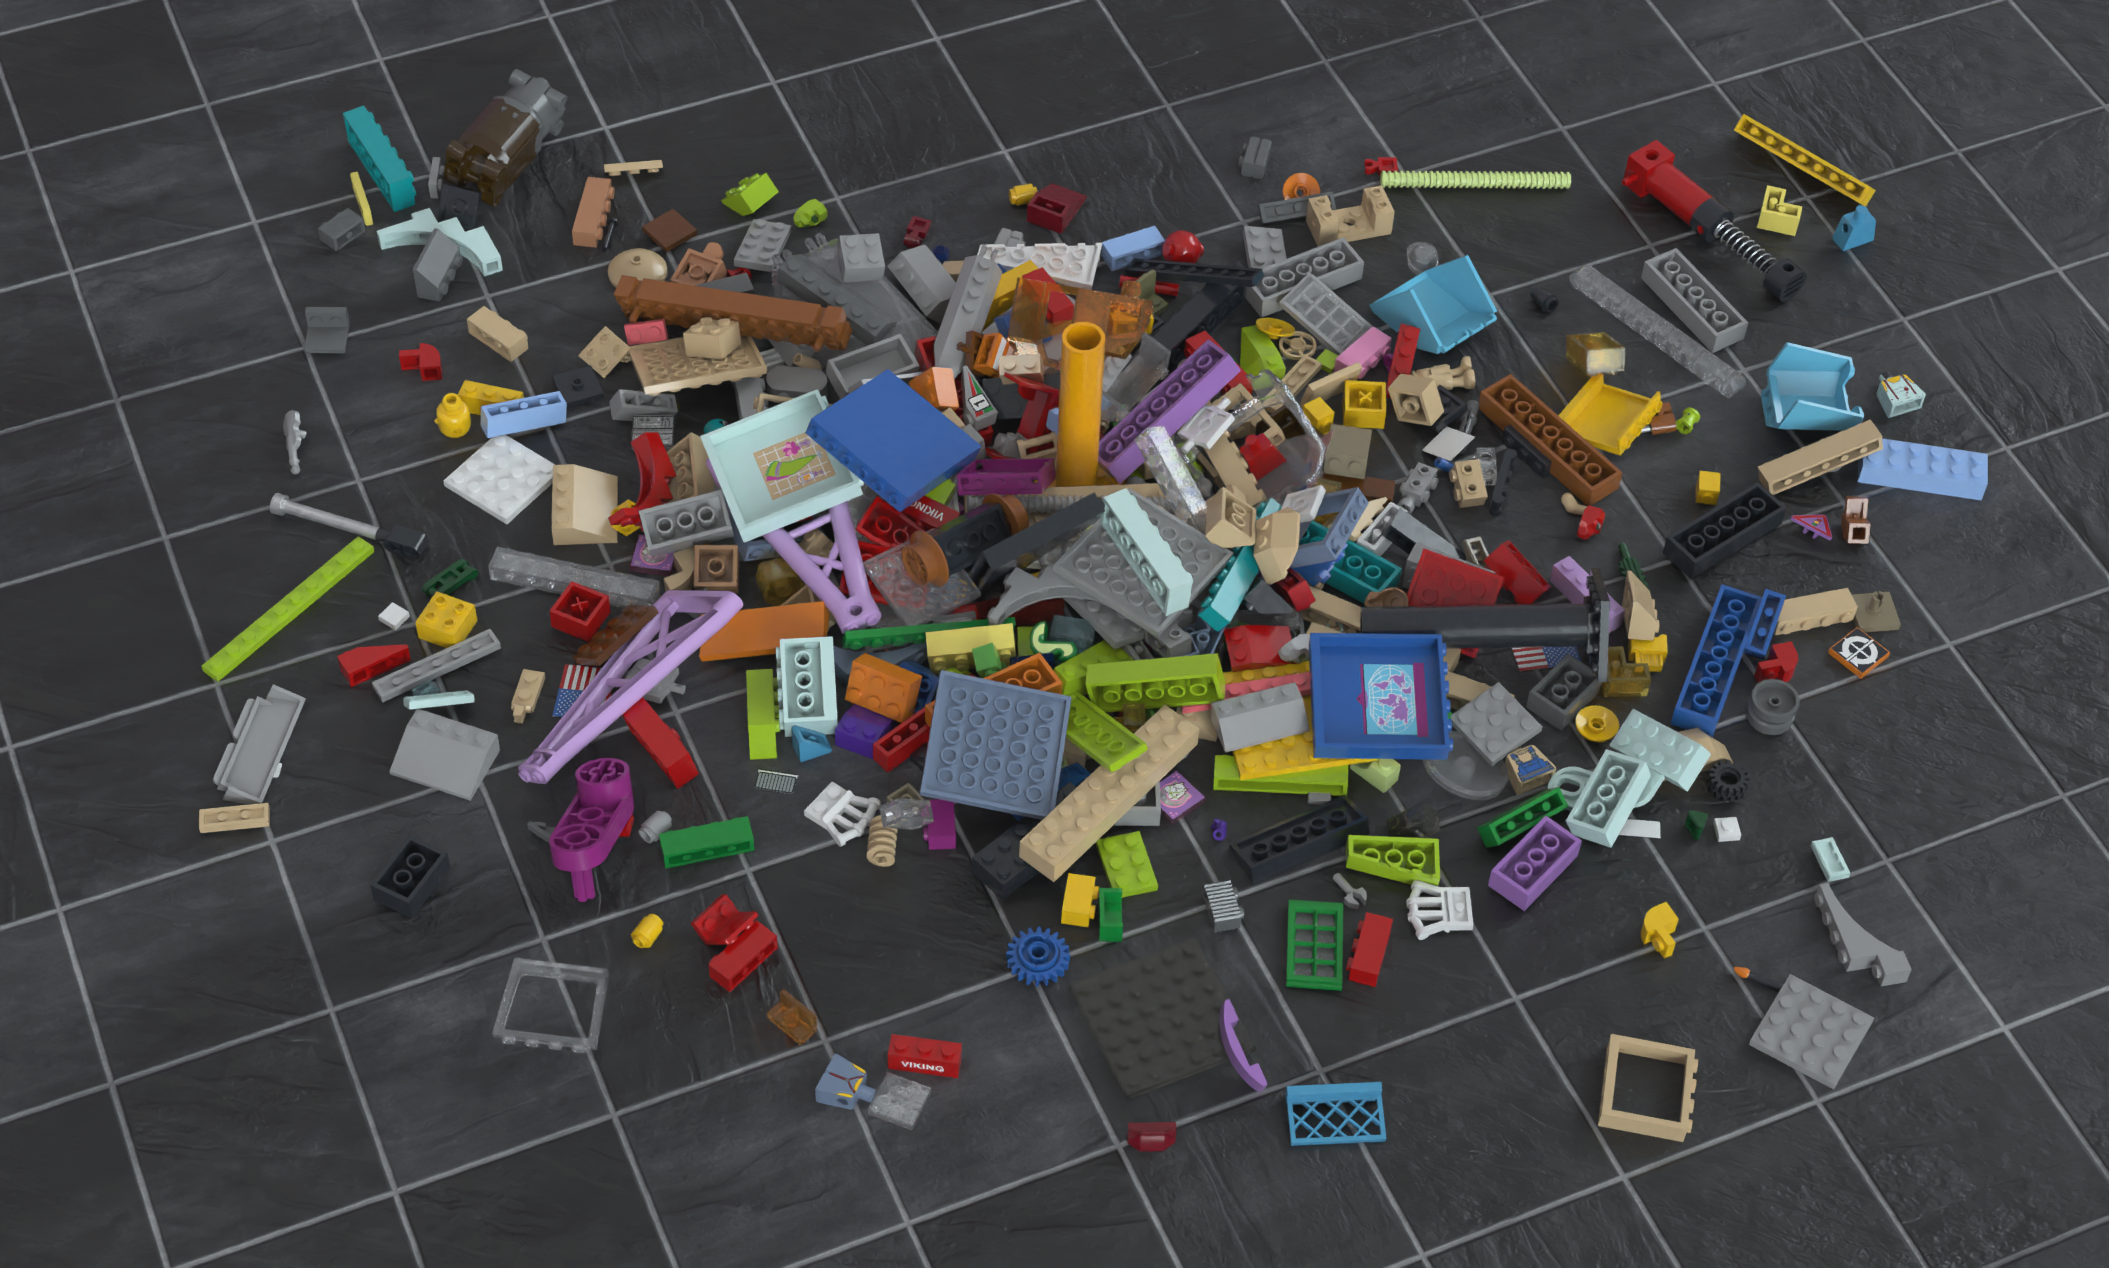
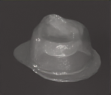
(1421, 257)

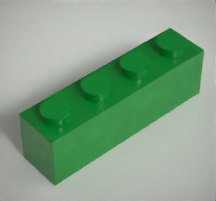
(1522, 817)
(706, 842)

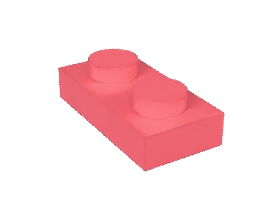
(646, 332)

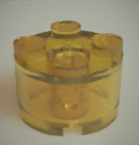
(777, 581)

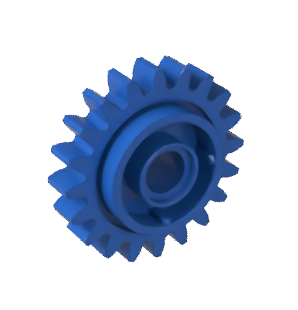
(1053, 958)

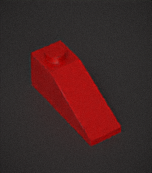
(368, 662)

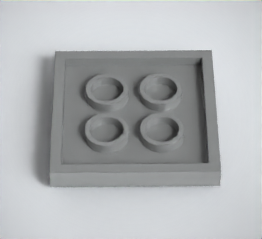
(1495, 724)

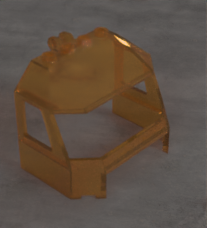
(1119, 316)

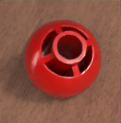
(1182, 247)

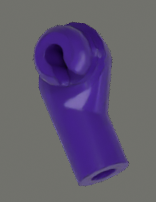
(1220, 829)

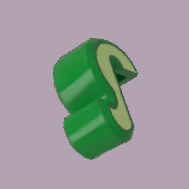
(1061, 649)

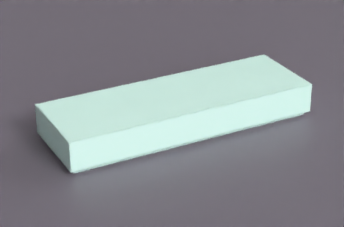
(439, 699)

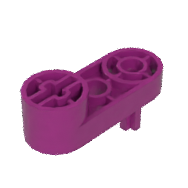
(592, 821)

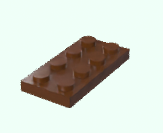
(615, 635)

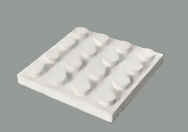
(502, 477)

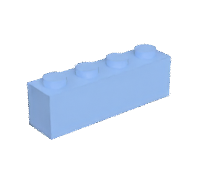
(523, 414)

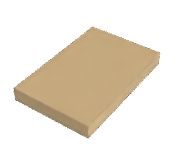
(1331, 384)

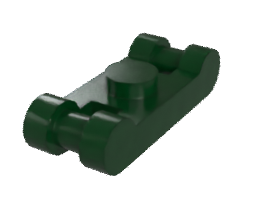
(450, 578)

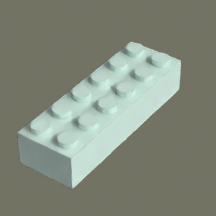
(1146, 552)

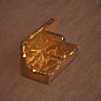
(793, 1018)

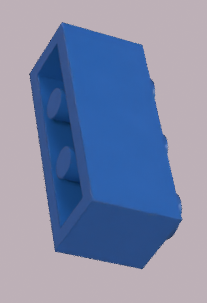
(1764, 624)

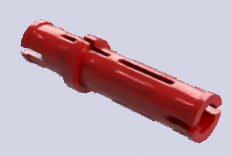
(1160, 287)

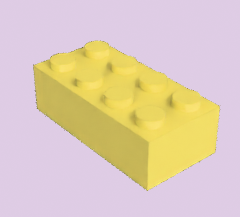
(955, 646)

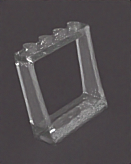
(556, 971)

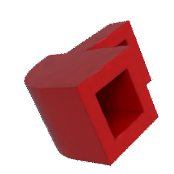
(425, 359)
(1780, 663)

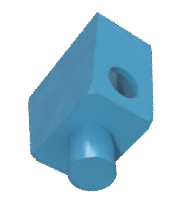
(1855, 229)

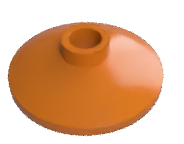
(1302, 182)

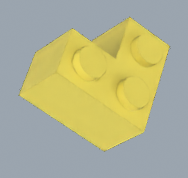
(1776, 214)

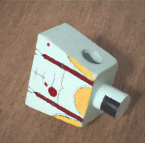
(1899, 394)

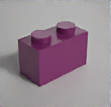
(941, 832)

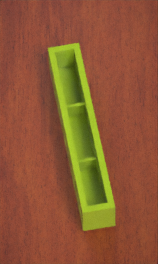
(1324, 780)

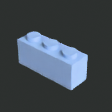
(1139, 244)

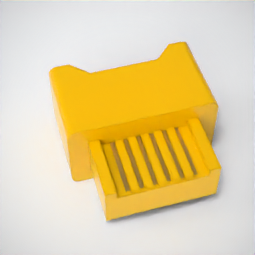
(1649, 652)

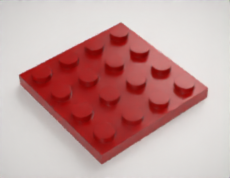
(1452, 582)

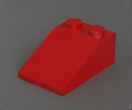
(1256, 646)

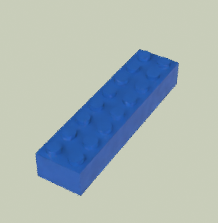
(1716, 660)

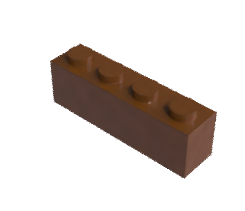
(1370, 487)

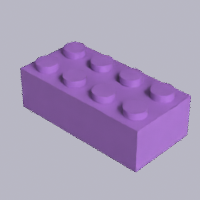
(1534, 863)

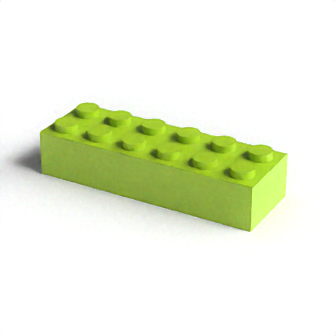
(1156, 682)

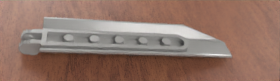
(966, 308)

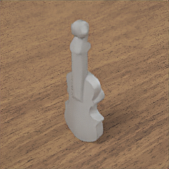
(293, 438)

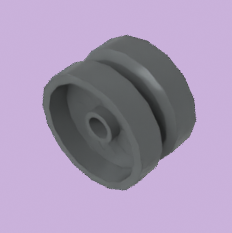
(1772, 707)

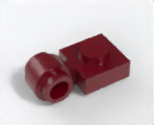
(916, 230)

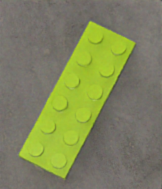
(1101, 735)

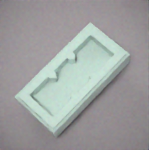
(1830, 859)

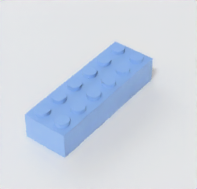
(1926, 469)

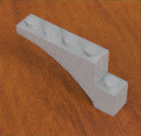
(1856, 946)

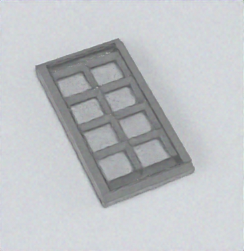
(1324, 314)

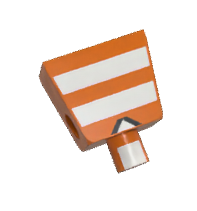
(991, 348)

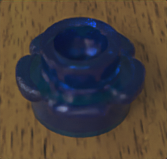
(941, 253)

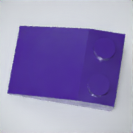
(861, 729)

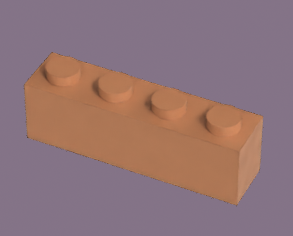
(592, 212)

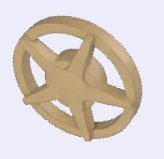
(1297, 345)

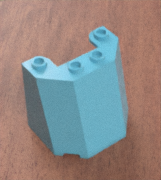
(1809, 390)

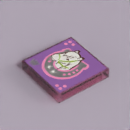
(642, 560)
(1178, 797)

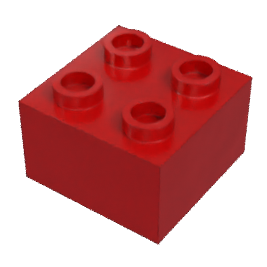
(580, 611)

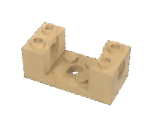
(1368, 220)

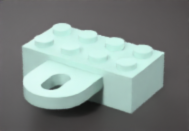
(1664, 751)
(1603, 796)

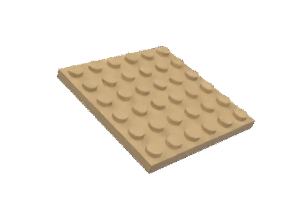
(666, 367)

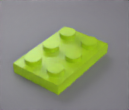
(1127, 864)

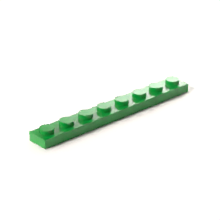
(905, 634)

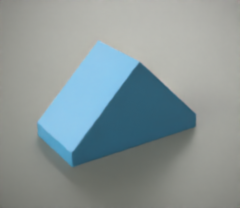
(809, 743)

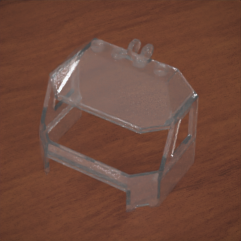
(1302, 453)

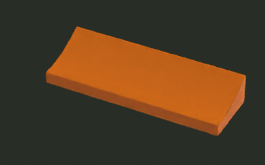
(760, 630)

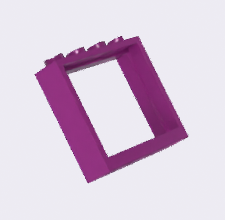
(1007, 476)

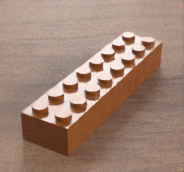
(1573, 458)

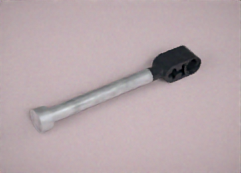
(397, 540)

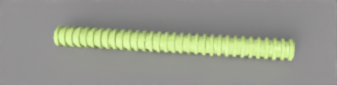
(1476, 179)

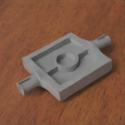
(663, 688)

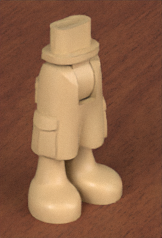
(1449, 378)

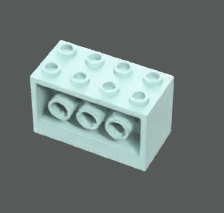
(807, 684)

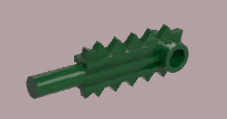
(1629, 564)

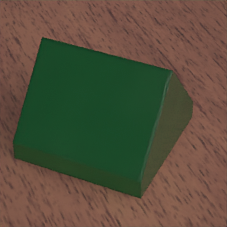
(1695, 823)

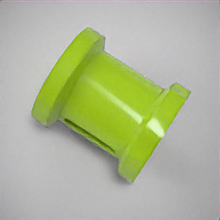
(1687, 420)

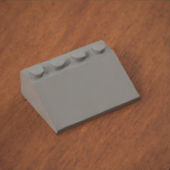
(445, 754)

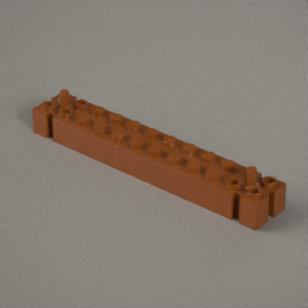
(756, 314)

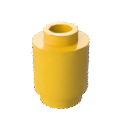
(1022, 194)
(647, 931)

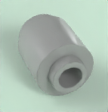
(656, 824)

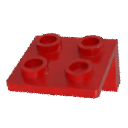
(722, 922)

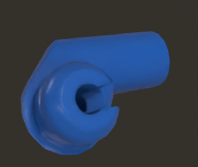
(1443, 464)

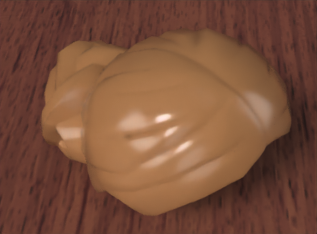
(1386, 597)

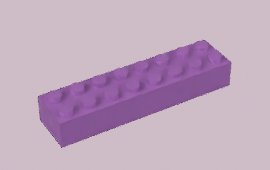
(1167, 406)

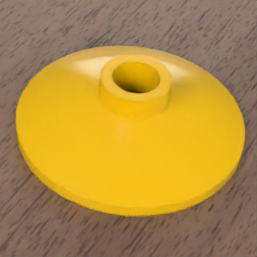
(1275, 328)
(1599, 717)

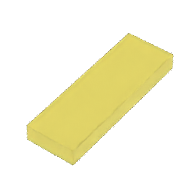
(361, 199)

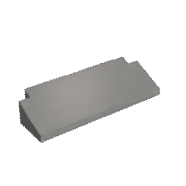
(262, 738)

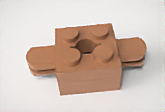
(697, 266)

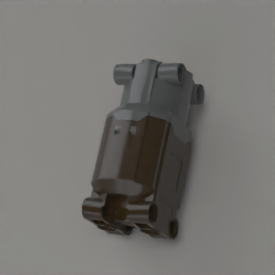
(505, 137)

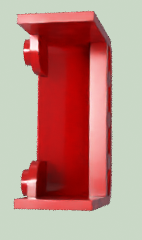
(1033, 424)

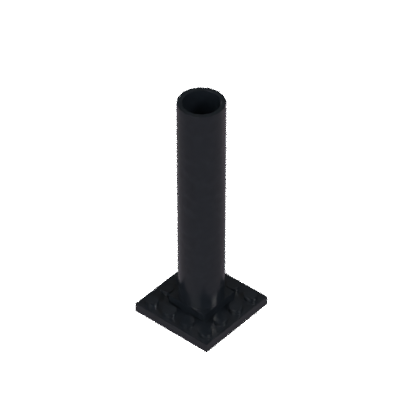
(1507, 624)

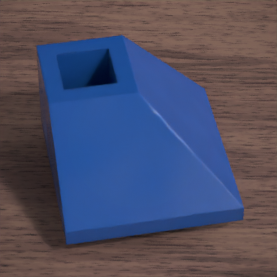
(928, 683)

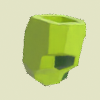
(810, 214)

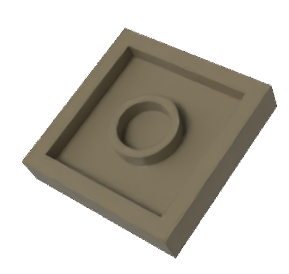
(1875, 612)

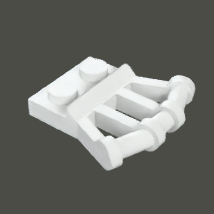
(833, 803)
(1454, 905)

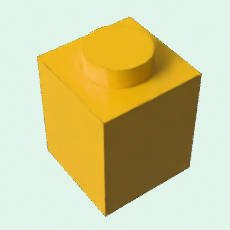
(1707, 487)

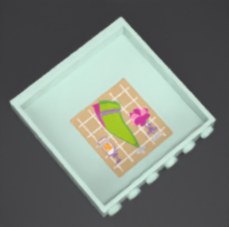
(775, 469)

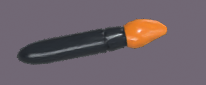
(1758, 978)

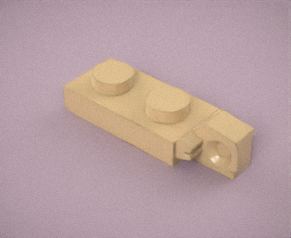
(527, 694)

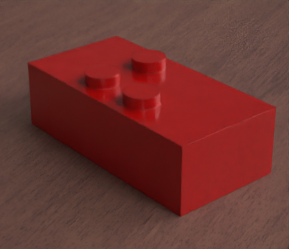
(661, 743)

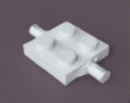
(1206, 426)

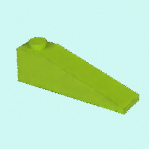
(1259, 353)

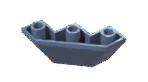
(1203, 638)

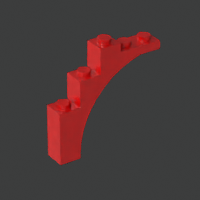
(655, 476)

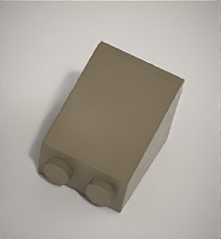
(1348, 451)

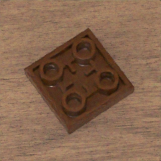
(669, 230)

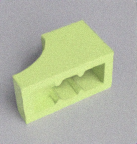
(1378, 773)

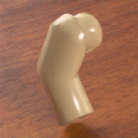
(1571, 504)

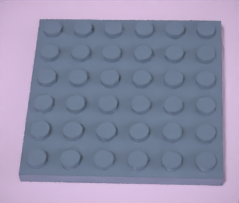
(995, 745)

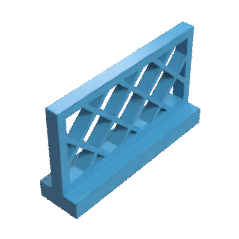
(1335, 1094)

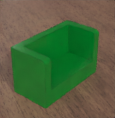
(1110, 915)

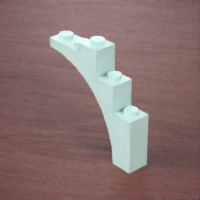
(473, 244)

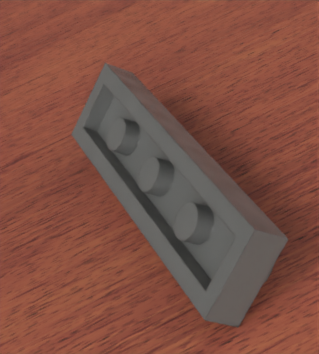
(1289, 208)

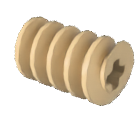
(881, 843)

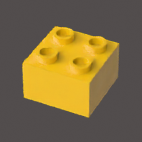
(1364, 404)
(446, 620)

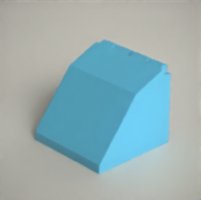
(1442, 302)

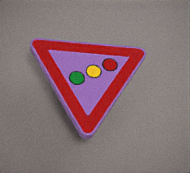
(1815, 523)

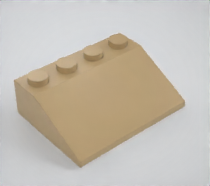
(582, 505)

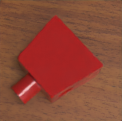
(1260, 455)

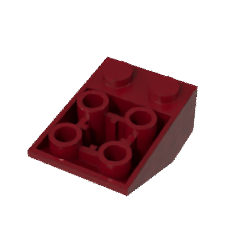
(1054, 207)

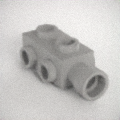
(1417, 487)

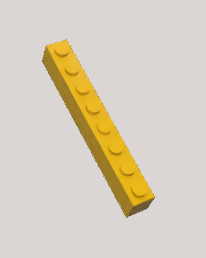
(1804, 160)

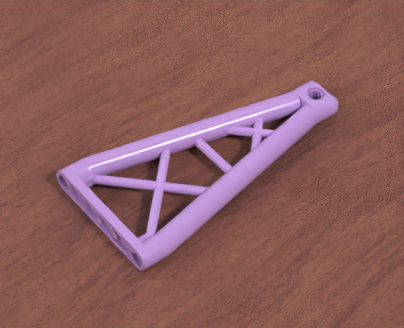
(817, 580)
(587, 720)

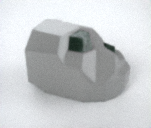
(1296, 649)

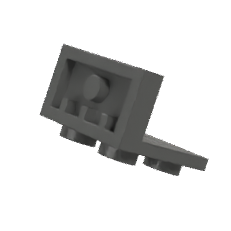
(326, 329)

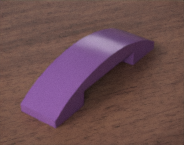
(1251, 1074)

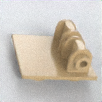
(605, 352)

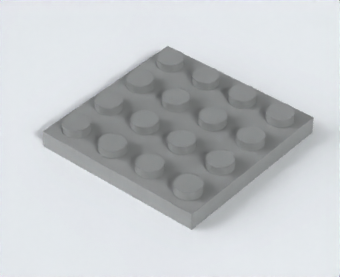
(1811, 1031)

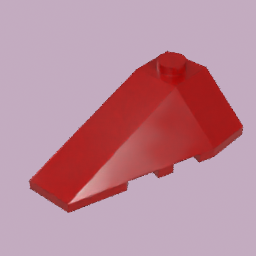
(885, 524)

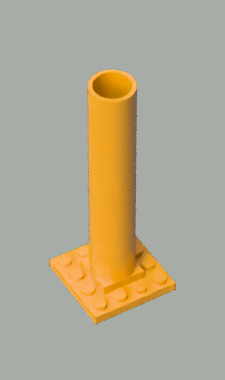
(1080, 408)

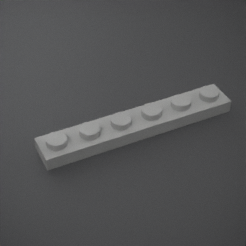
(436, 665)

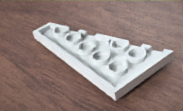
(1064, 263)

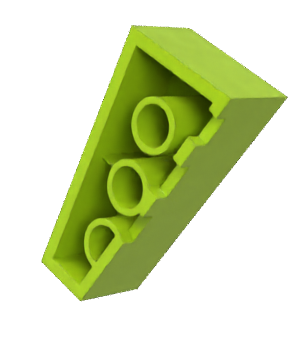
(1074, 671)
(762, 725)
(1395, 857)

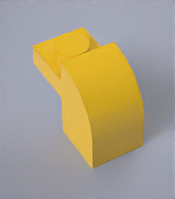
(1657, 927)

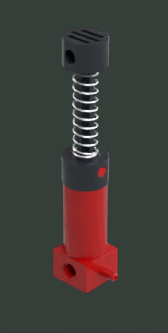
(1653, 172)

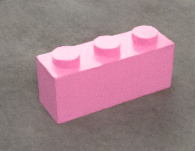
(1366, 350)

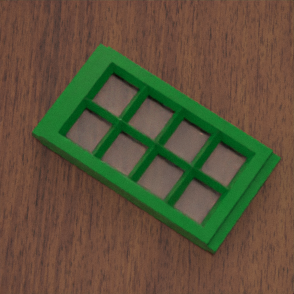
(1314, 945)

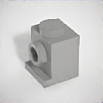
(1007, 444)

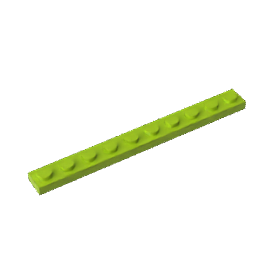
(287, 609)

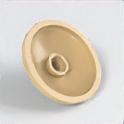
(639, 264)

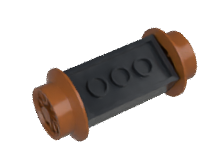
(960, 542)

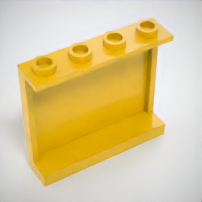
(1609, 415)

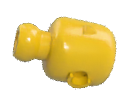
(453, 416)

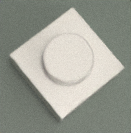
(1727, 829)

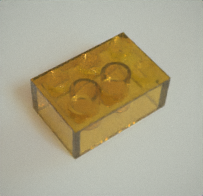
(1595, 353)

